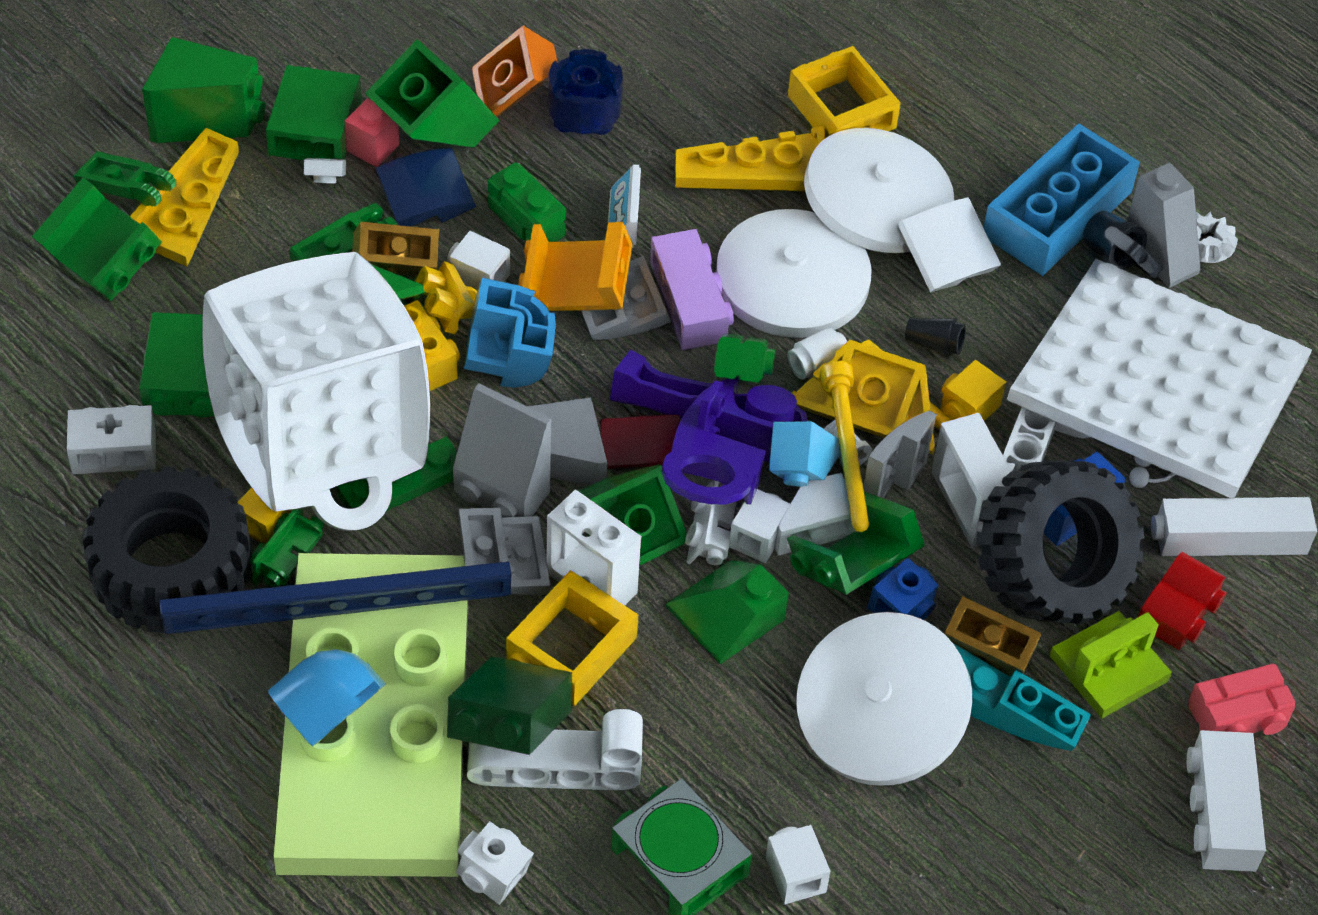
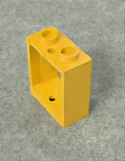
(847, 64)
(593, 607)

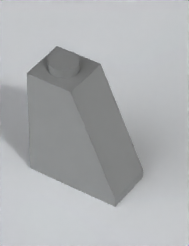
(1167, 213)
(575, 441)

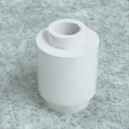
(814, 351)

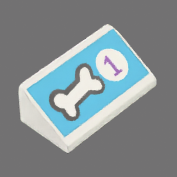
(625, 201)

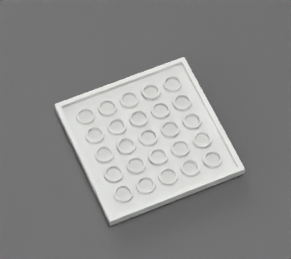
(1161, 377)

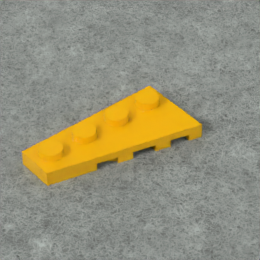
(749, 165)
(188, 206)

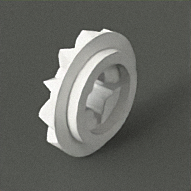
(1219, 246)

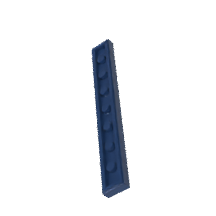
(335, 597)

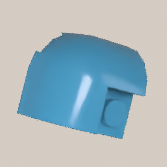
(509, 334)
(325, 691)

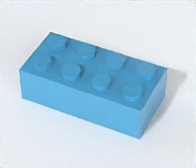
(1057, 196)

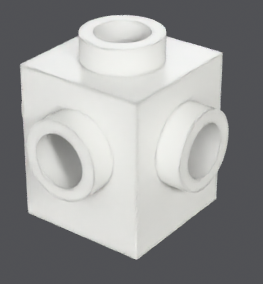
(493, 861)

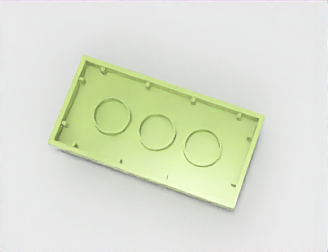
(386, 779)

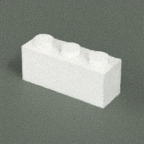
(1226, 801)

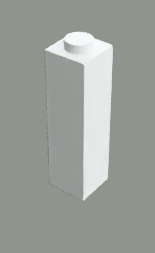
(1234, 526)

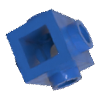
(904, 590)

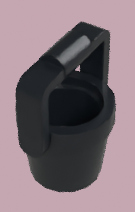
(1120, 243)

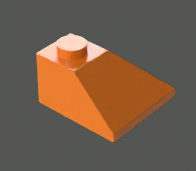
(513, 70)

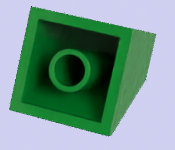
(202, 89)
(431, 100)

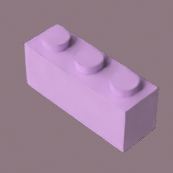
(690, 288)

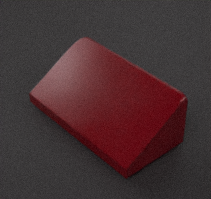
(638, 440)

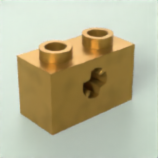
(397, 247)
(992, 637)

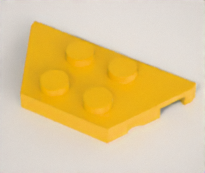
(883, 393)

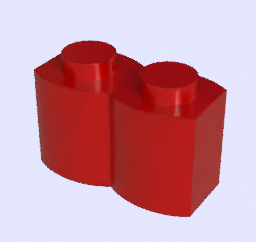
(1183, 600)

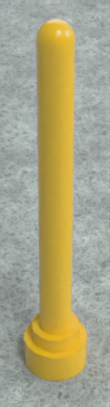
(837, 382)

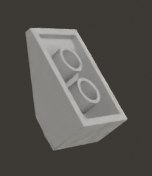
(503, 455)

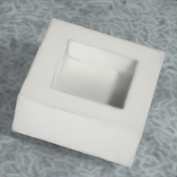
(324, 169)

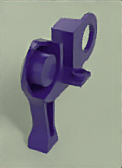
(719, 431)

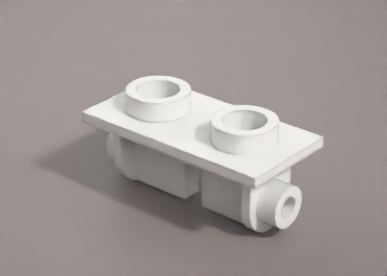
(704, 536)

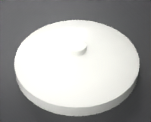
(870, 182)
(792, 274)
(884, 698)

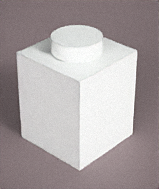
(479, 258)
(757, 524)
(797, 864)

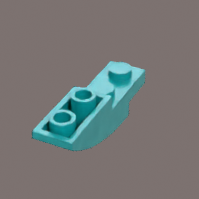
(1022, 706)

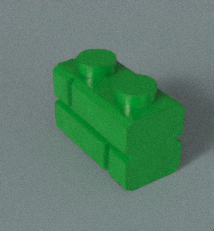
(524, 202)
(743, 358)

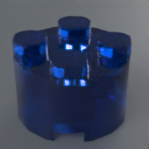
(585, 92)

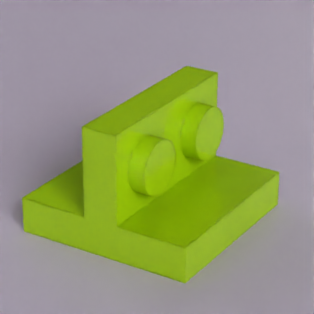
(1112, 662)

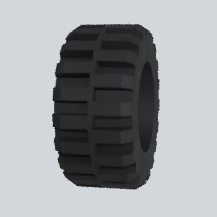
(159, 506)
(1105, 546)

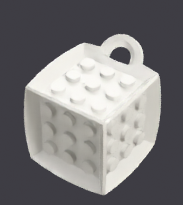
(317, 384)

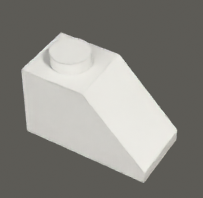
(817, 514)

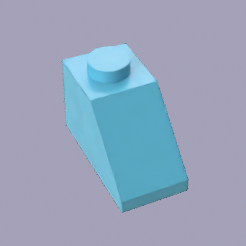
(802, 452)

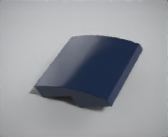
(425, 187)

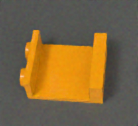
(578, 272)

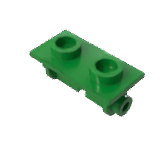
(275, 558)

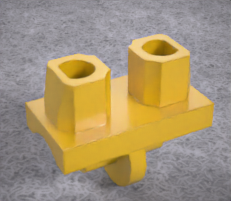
(446, 295)

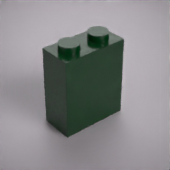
(509, 705)

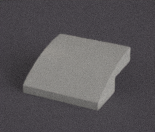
(640, 311)
(900, 455)
(496, 539)

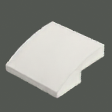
(949, 244)

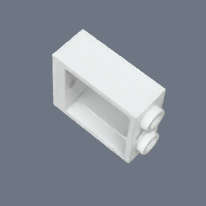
(967, 470)
(604, 558)

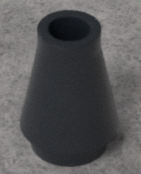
(938, 334)

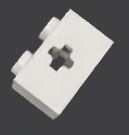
(111, 439)

